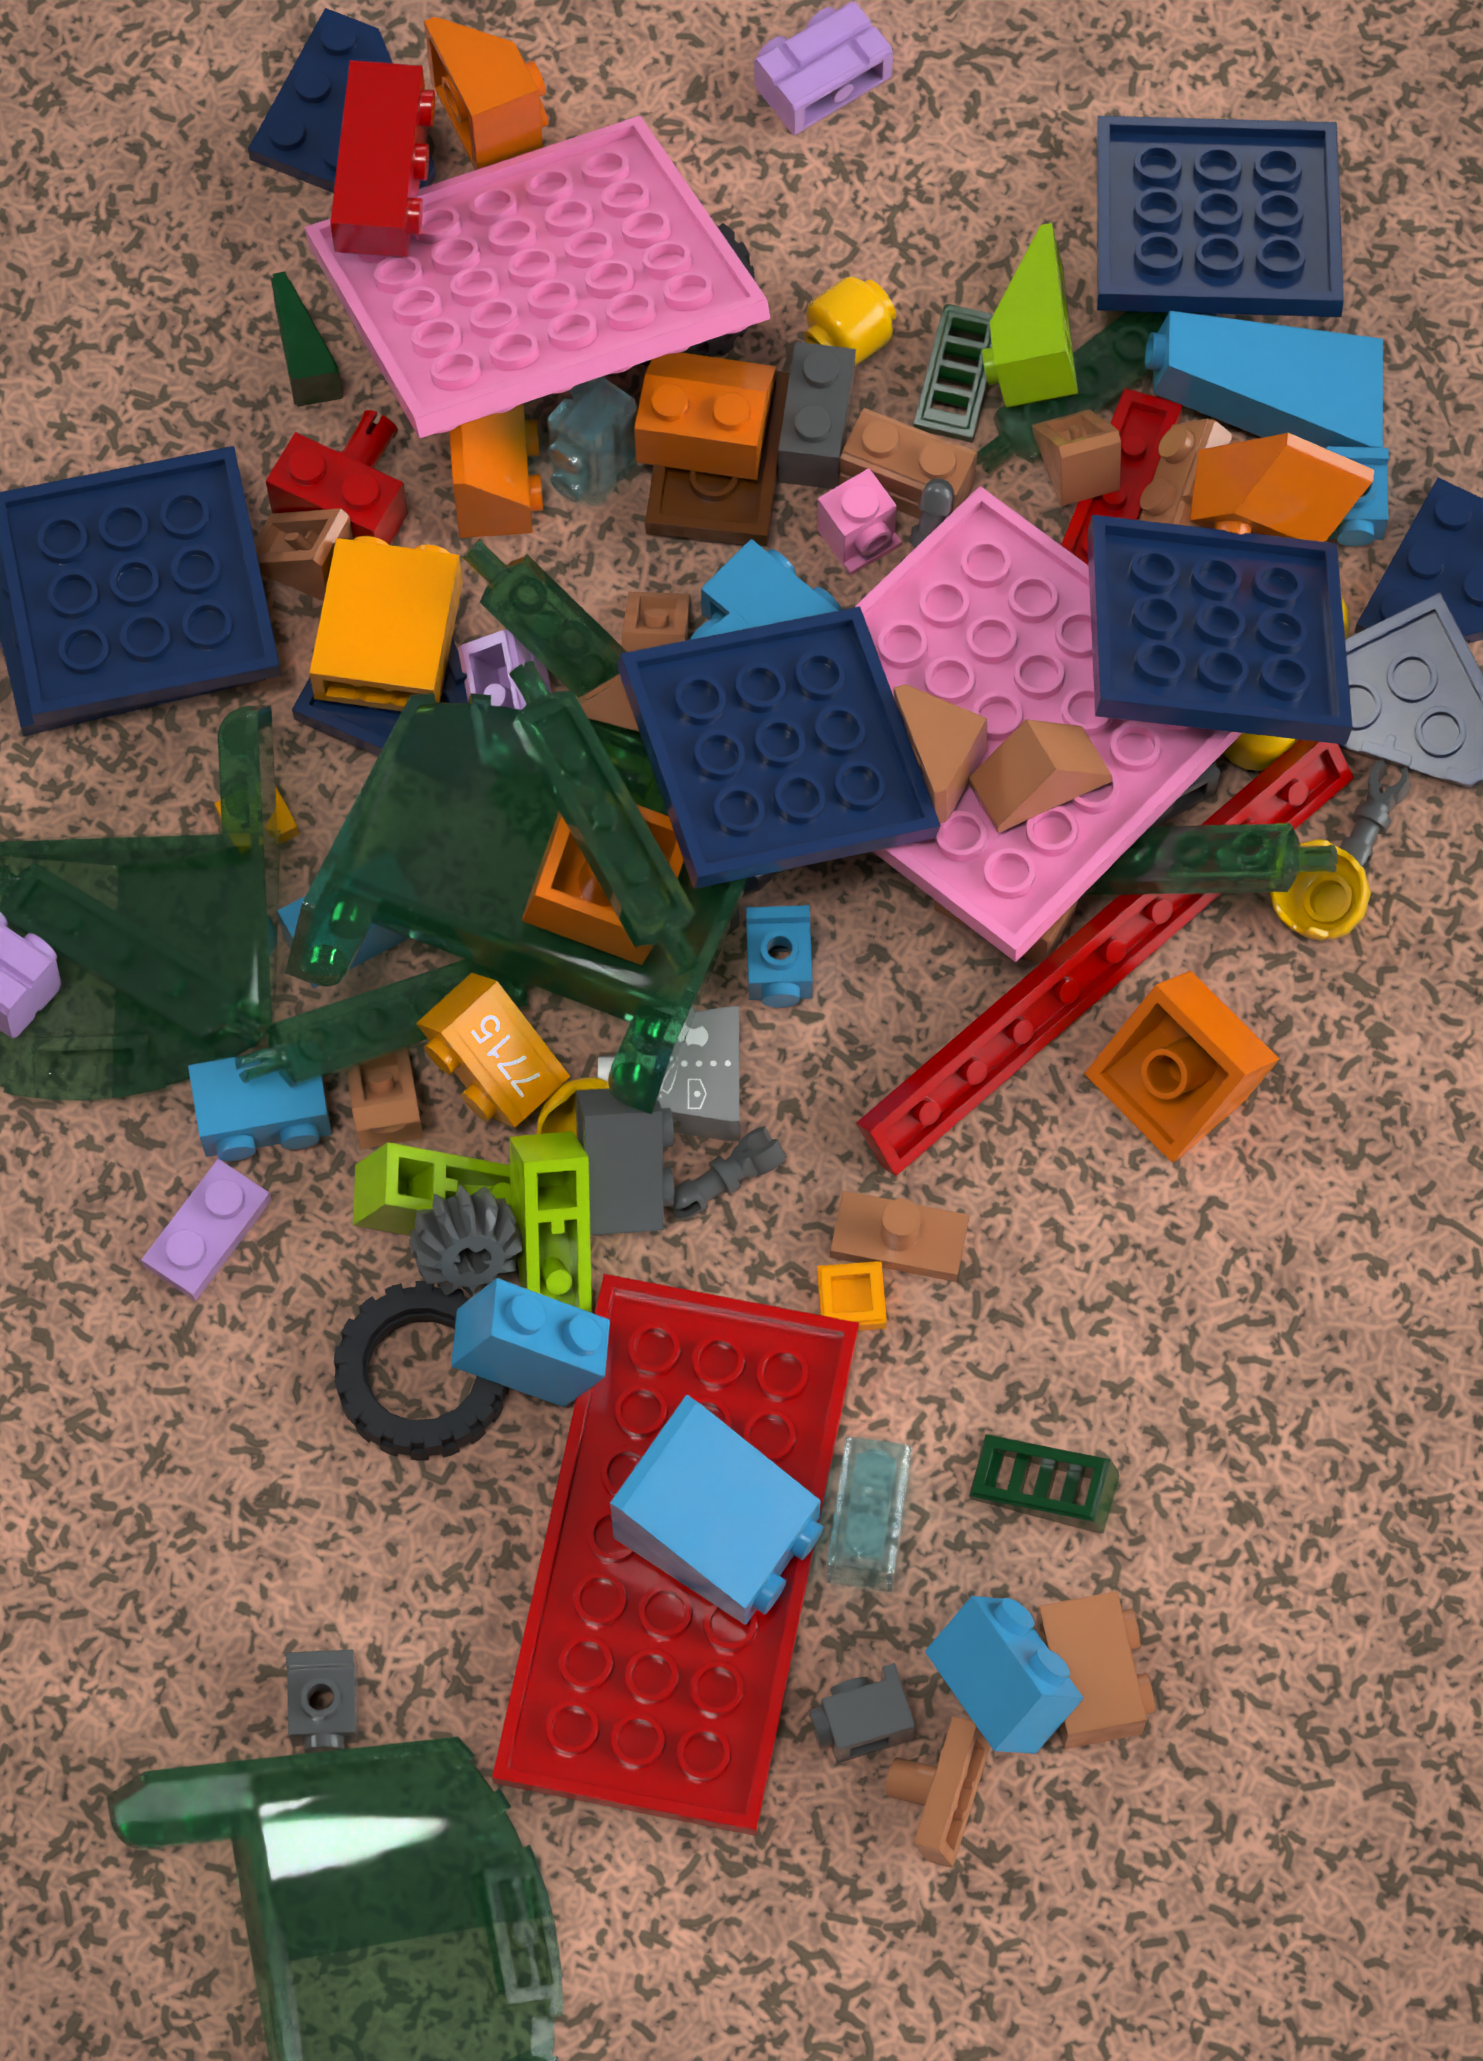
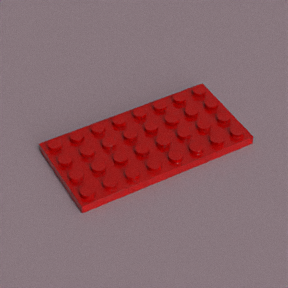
(623, 1673)

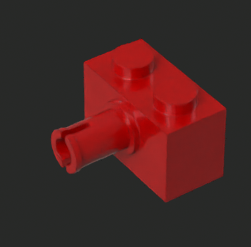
(322, 479)

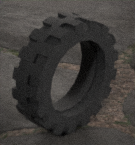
(370, 1418)

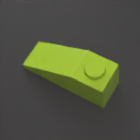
(1032, 329)
(404, 1178)
(553, 1215)

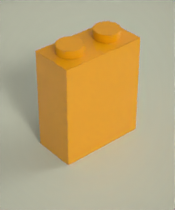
(385, 623)

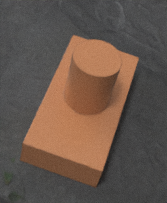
(899, 1235)
(943, 1790)

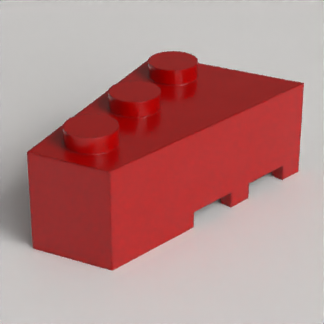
(381, 159)

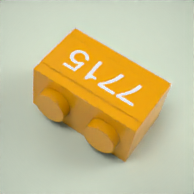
(491, 1051)

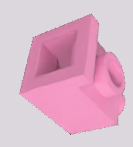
(858, 521)

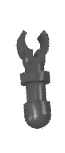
(935, 506)
(1373, 815)
(752, 1156)

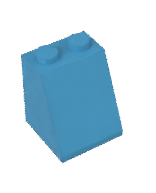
(715, 1513)

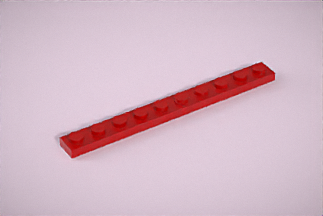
(1080, 972)

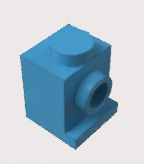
(1369, 515)
(779, 930)

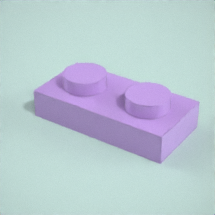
(206, 1229)

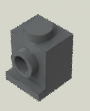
(322, 1672)
(863, 1716)

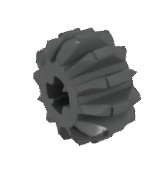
(465, 1240)

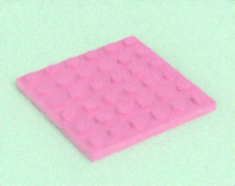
(542, 278)
(1004, 629)

